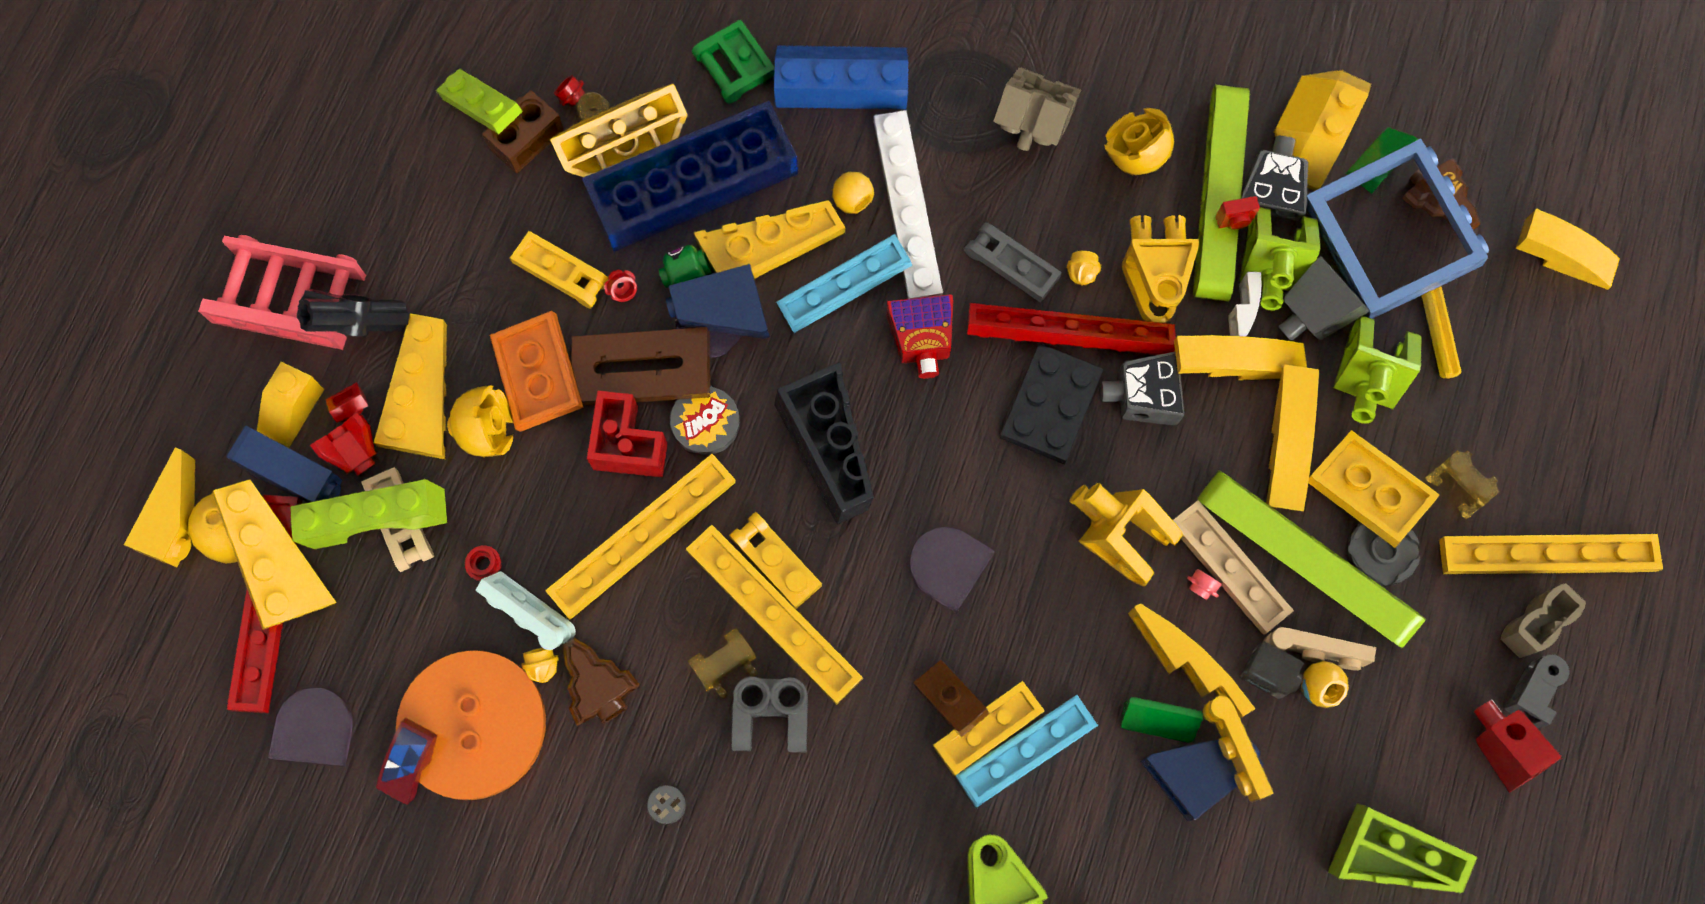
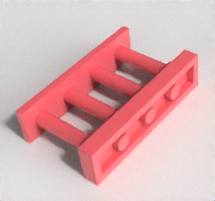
(259, 316)

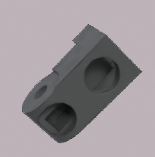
(1537, 689)

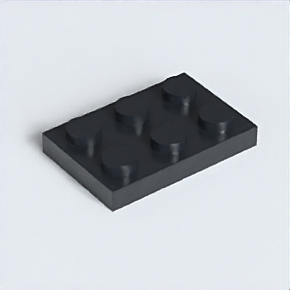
(1051, 404)

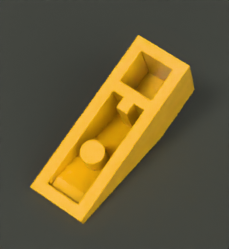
(163, 522)

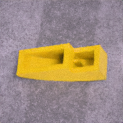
(1567, 249)

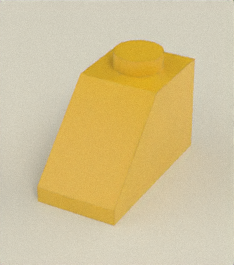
(287, 403)

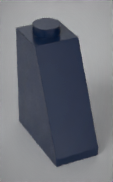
(721, 303)
(283, 467)
(1194, 776)

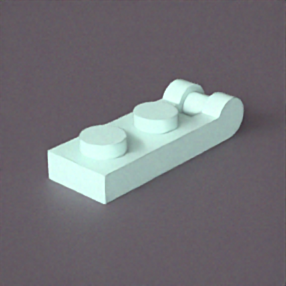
(526, 610)

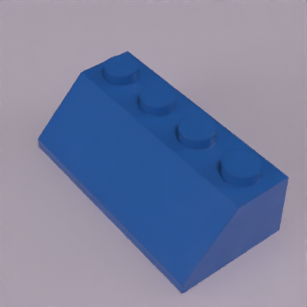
(841, 77)

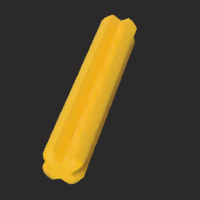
(1441, 333)

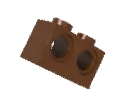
(530, 136)

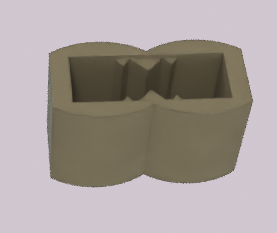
(1543, 620)

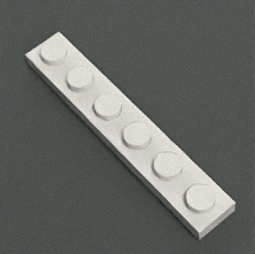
(907, 203)

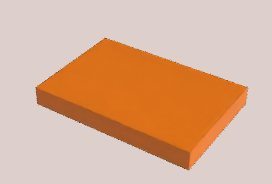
(536, 371)

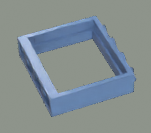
(1347, 261)

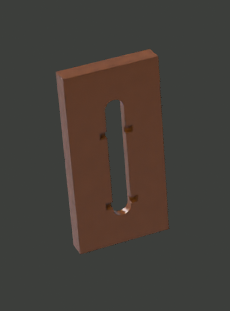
(686, 382)

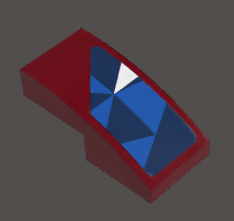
(405, 760)

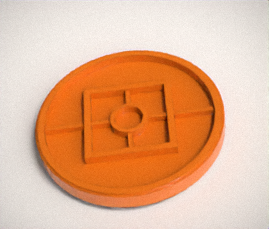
(484, 722)

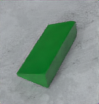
(1385, 144)
(1161, 719)

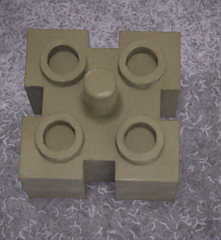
(1036, 107)

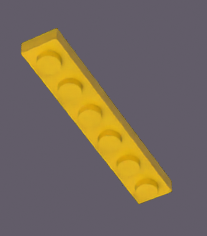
(640, 536)
(1550, 554)
(774, 614)

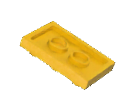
(1373, 488)

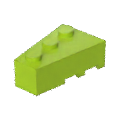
(1395, 853)

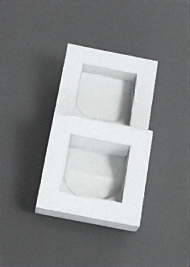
(1244, 314)

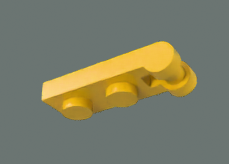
(558, 269)
(776, 561)
(1237, 747)

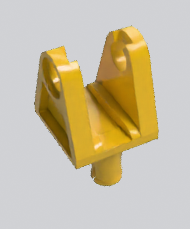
(1159, 267)
(1109, 517)

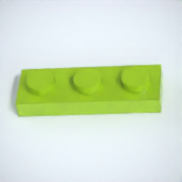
(479, 101)

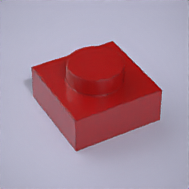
(1237, 213)
(347, 403)

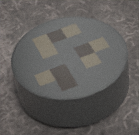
(666, 804)

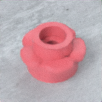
(1204, 584)

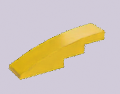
(1237, 356)
(1293, 437)
(1178, 650)

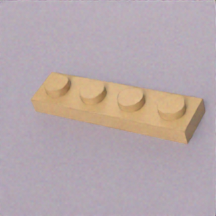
(1232, 568)

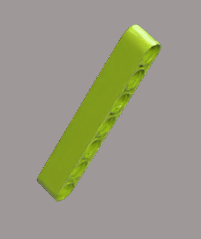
(1221, 183)
(1311, 559)

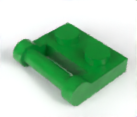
(741, 53)

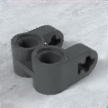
(769, 707)

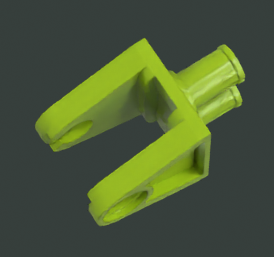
(1279, 259)
(1374, 374)
(1005, 881)

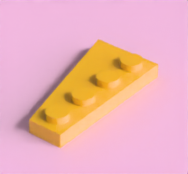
(770, 240)
(415, 399)
(270, 562)

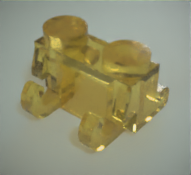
(1462, 470)
(724, 662)

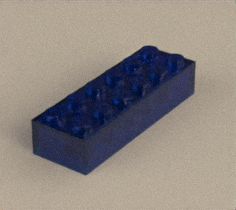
(691, 175)

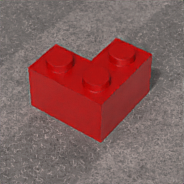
(616, 442)

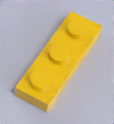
(1005, 718)

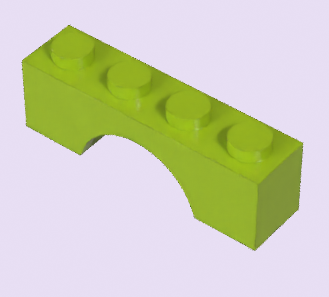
(397, 506)

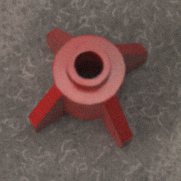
(348, 446)

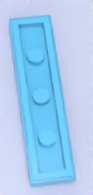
(844, 283)
(1026, 751)

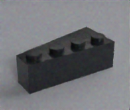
(827, 438)

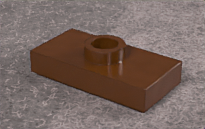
(951, 698)

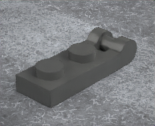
(1013, 262)

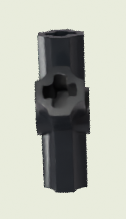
(350, 313)

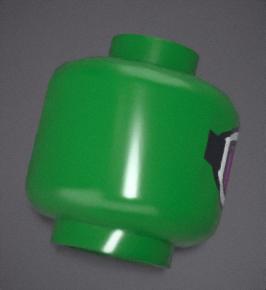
(684, 265)

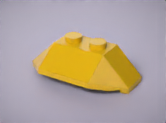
(1322, 119)
(621, 132)

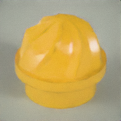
(1083, 267)
(540, 664)

